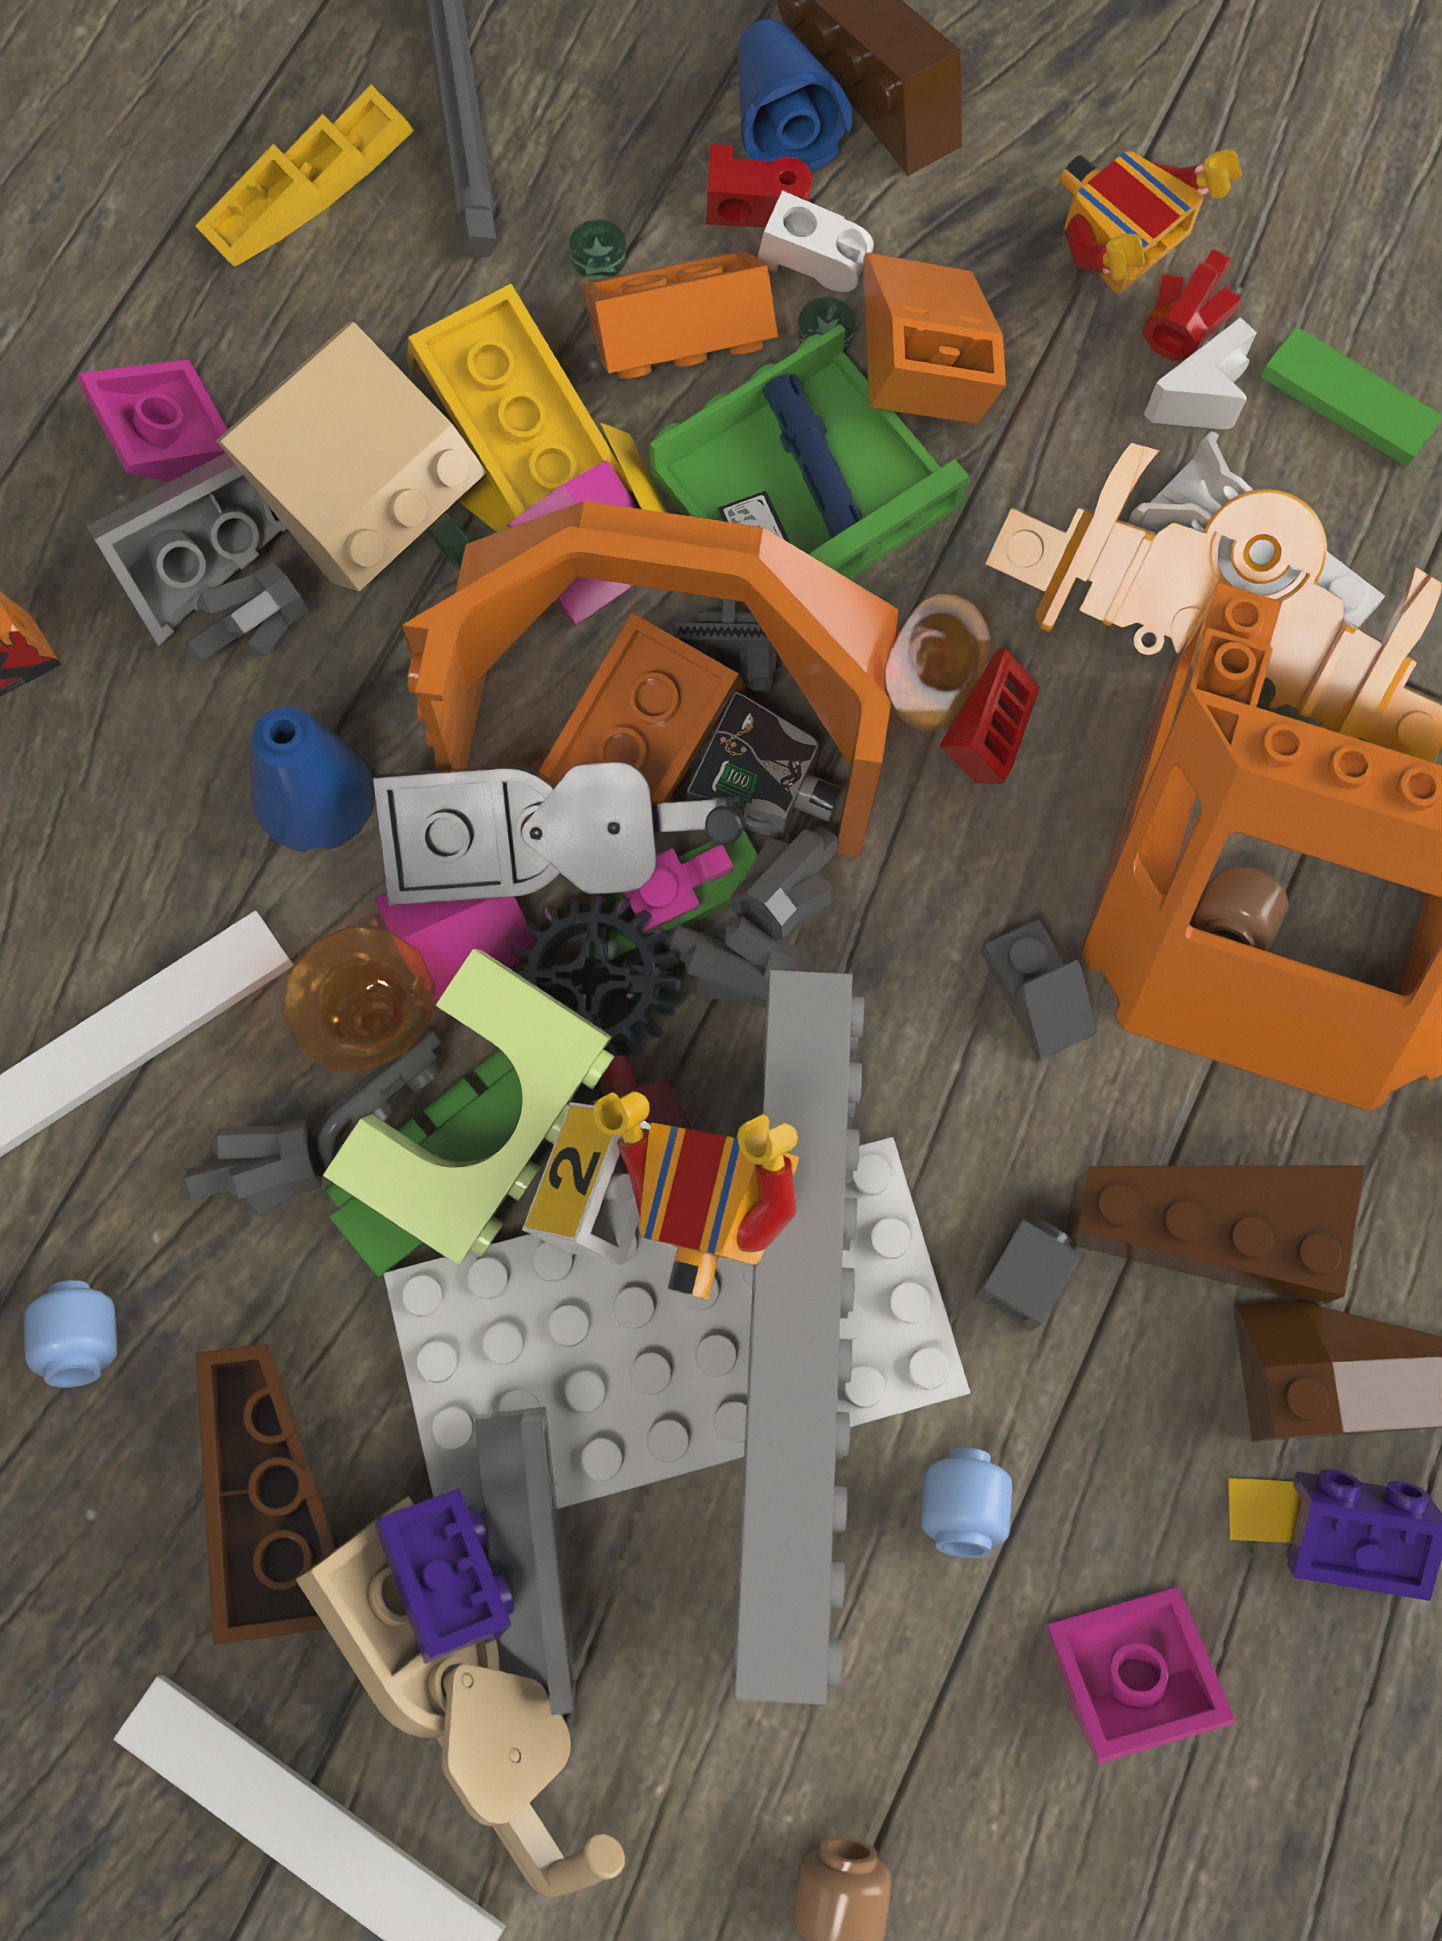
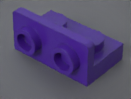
(1366, 1535)
(445, 1575)

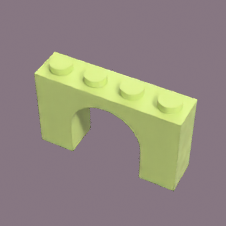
(456, 1201)

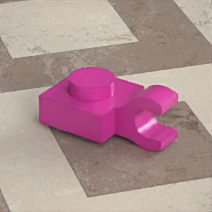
(672, 885)

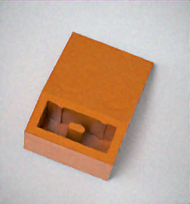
(930, 340)

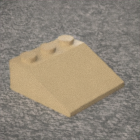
(352, 458)

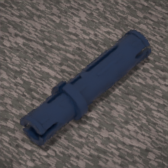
(805, 438)

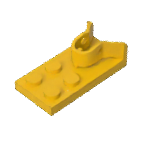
(510, 399)

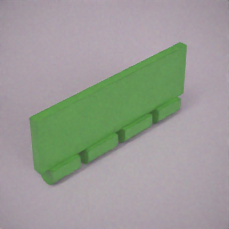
(467, 1131)

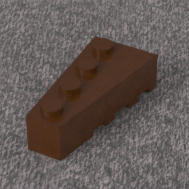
(893, 71)
(259, 1498)

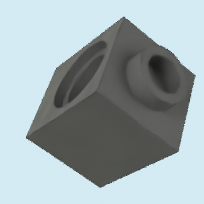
(1029, 1273)

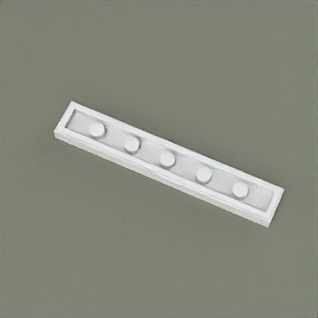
(137, 1028)
(297, 1822)

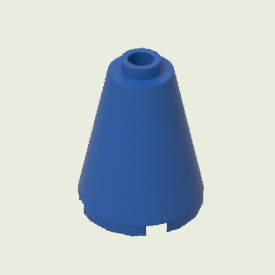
(788, 99)
(307, 782)

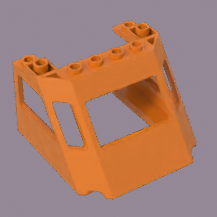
(1288, 789)

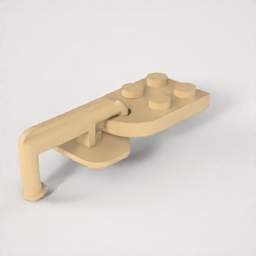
(490, 1723)

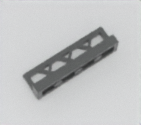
(527, 1549)

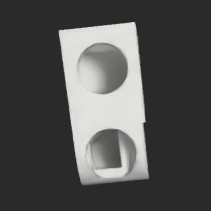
(815, 243)

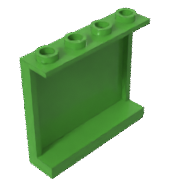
(737, 452)

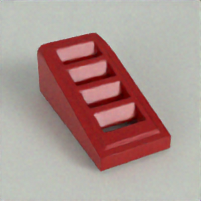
(965, 739)

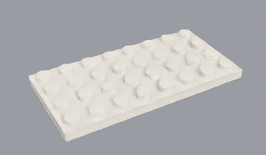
(644, 1374)

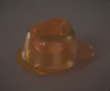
(936, 661)

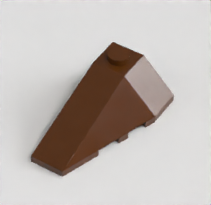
(1335, 1373)

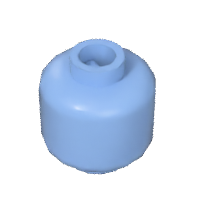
(70, 1334)
(966, 1503)

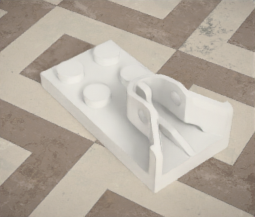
(1208, 485)

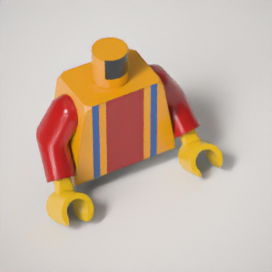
(1137, 210)
(704, 1188)

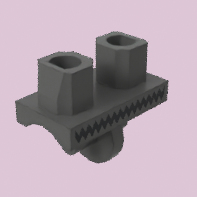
(735, 642)

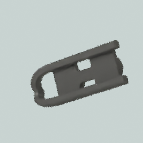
(370, 1096)

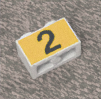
(585, 1192)

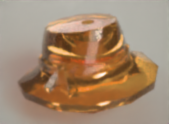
(358, 998)

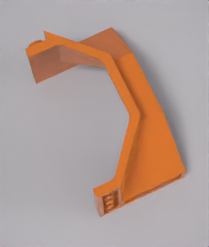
(816, 619)

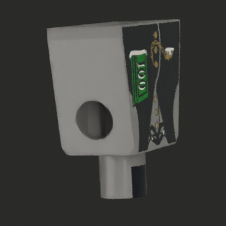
(766, 766)

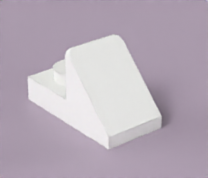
(1202, 386)

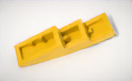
(296, 186)

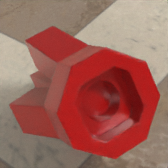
(1187, 319)

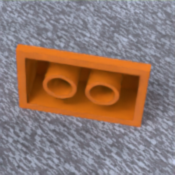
(681, 312)

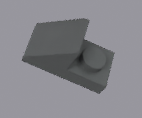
(1040, 989)

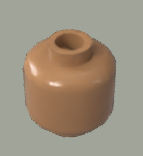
(1243, 907)
(842, 1892)

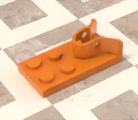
(645, 708)

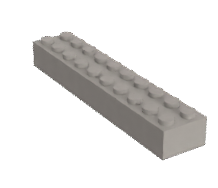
(797, 1353)

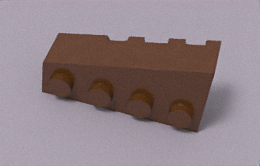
(1239, 1225)

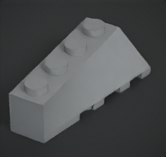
(185, 540)

